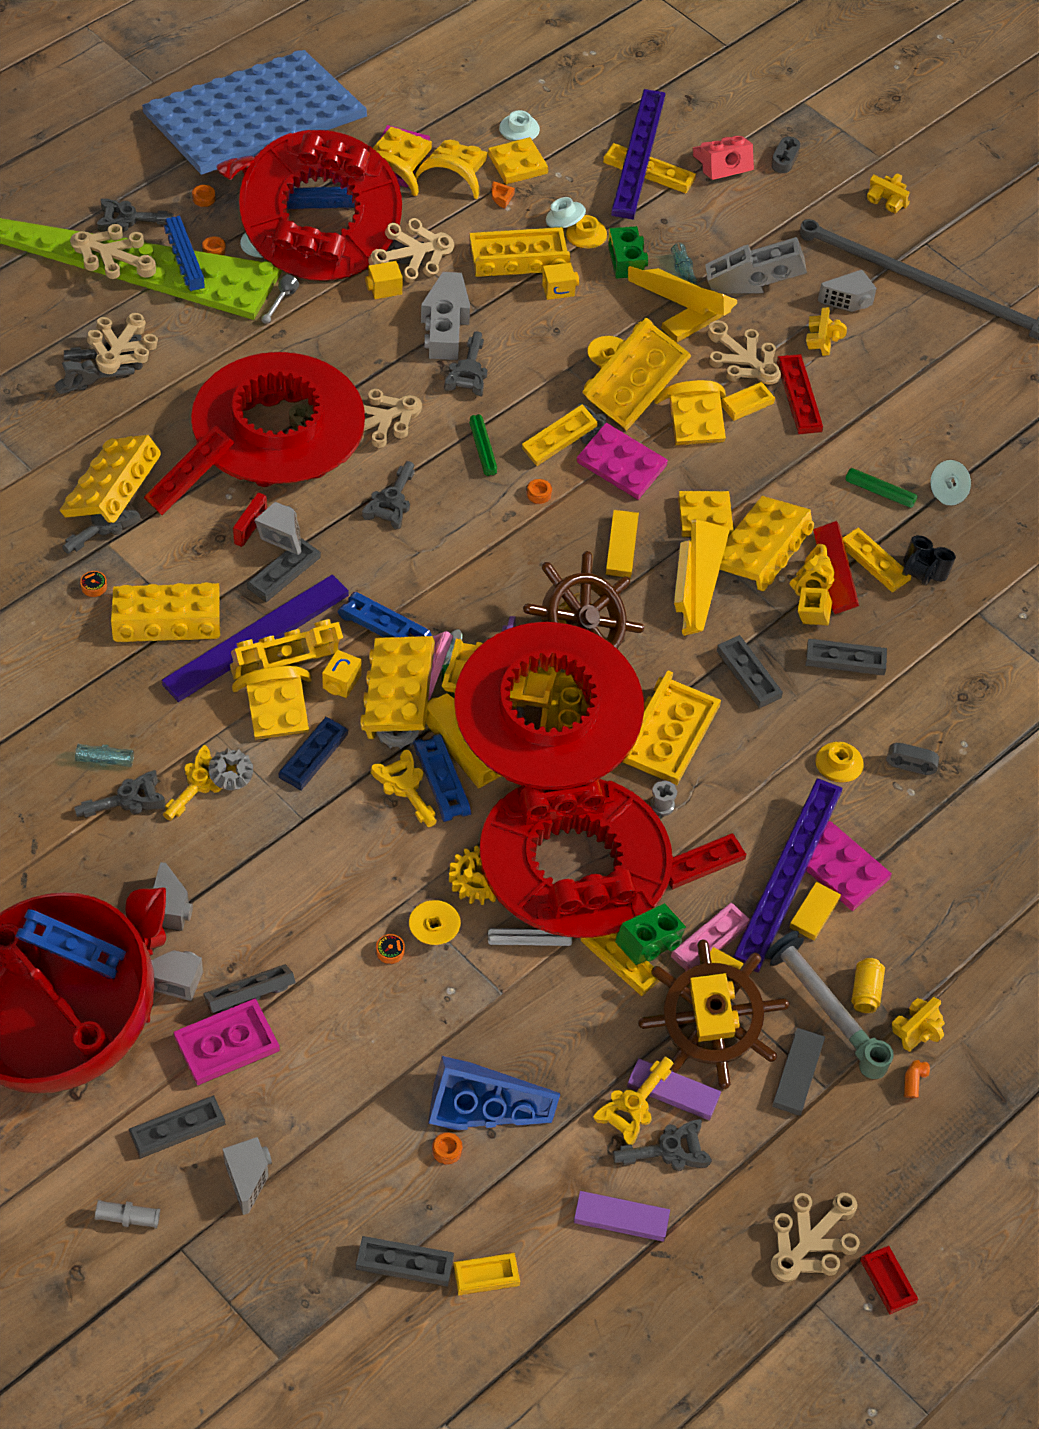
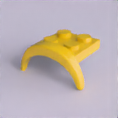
(403, 154)
(459, 158)
(695, 411)
(275, 700)

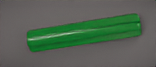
(483, 445)
(881, 487)

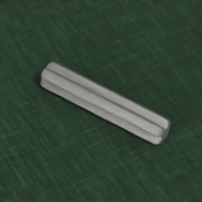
(526, 936)

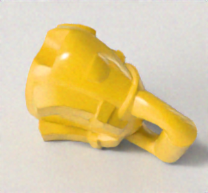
(815, 572)

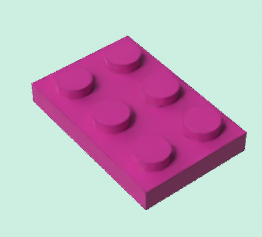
(622, 461)
(846, 867)
(226, 1041)

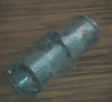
(683, 264)
(104, 755)

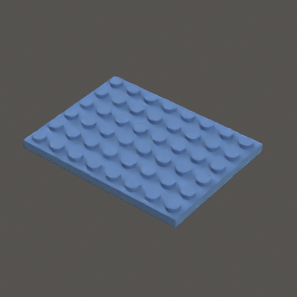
(251, 109)

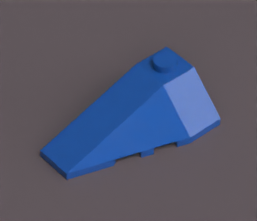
(478, 1096)

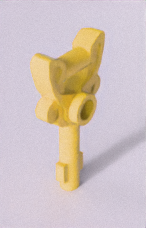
(198, 781)
(405, 784)
(633, 1103)

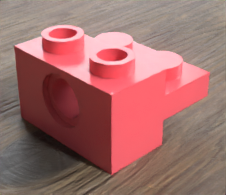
(713, 156)

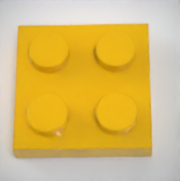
(518, 160)
(704, 506)

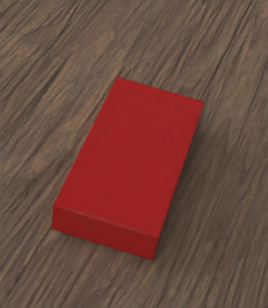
(246, 524)
(889, 1279)

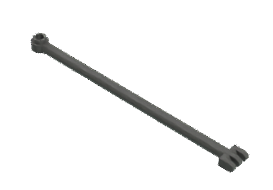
(810, 229)

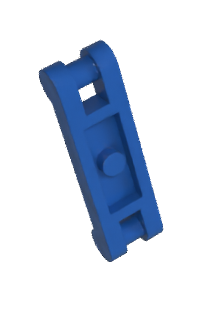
(379, 618)
(442, 777)
(71, 944)

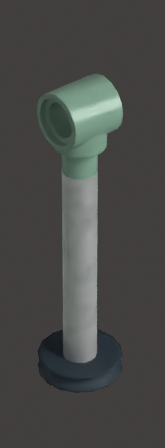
(786, 951)

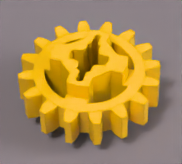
(472, 881)

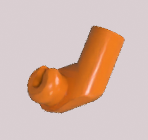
(912, 1076)

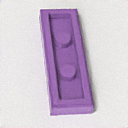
(678, 1091)
(622, 1216)

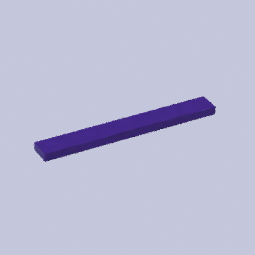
(638, 154)
(281, 620)
(788, 871)

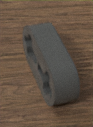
(788, 155)
(912, 758)

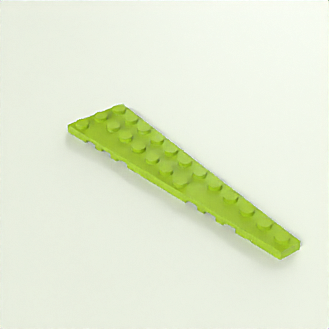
(229, 282)

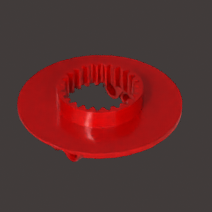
(305, 249)
(267, 380)
(541, 757)
(596, 902)

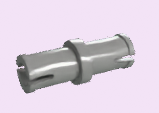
(127, 1214)

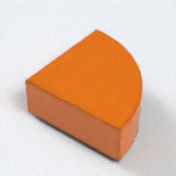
(502, 194)

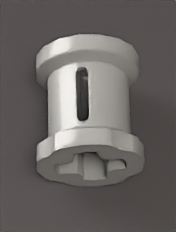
(663, 798)

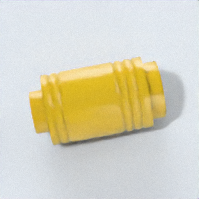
(868, 985)

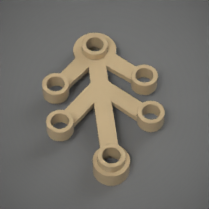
(84, 242)
(415, 249)
(110, 361)
(765, 372)
(407, 407)
(812, 1239)

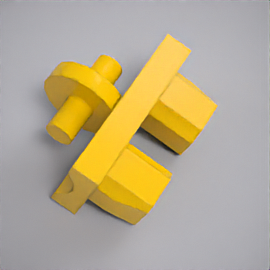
(890, 189)
(827, 330)
(923, 1025)

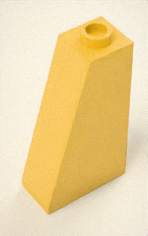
(443, 721)

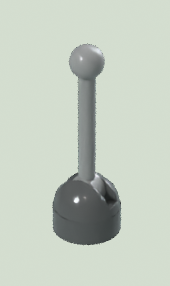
(287, 286)

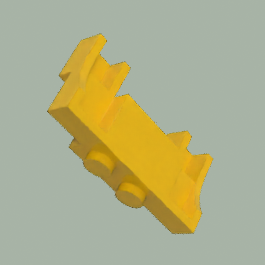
(286, 651)
(532, 690)

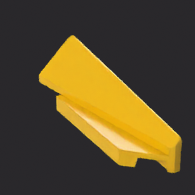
(681, 291)
(698, 573)

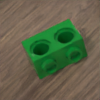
(626, 250)
(650, 934)

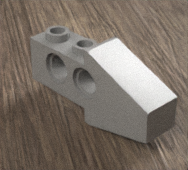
(752, 269)
(444, 312)

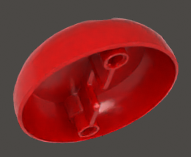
(58, 1017)

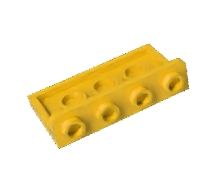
(517, 251)
(635, 374)
(112, 478)
(766, 540)
(166, 612)
(398, 684)
(671, 729)

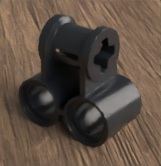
(927, 562)

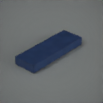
(313, 753)

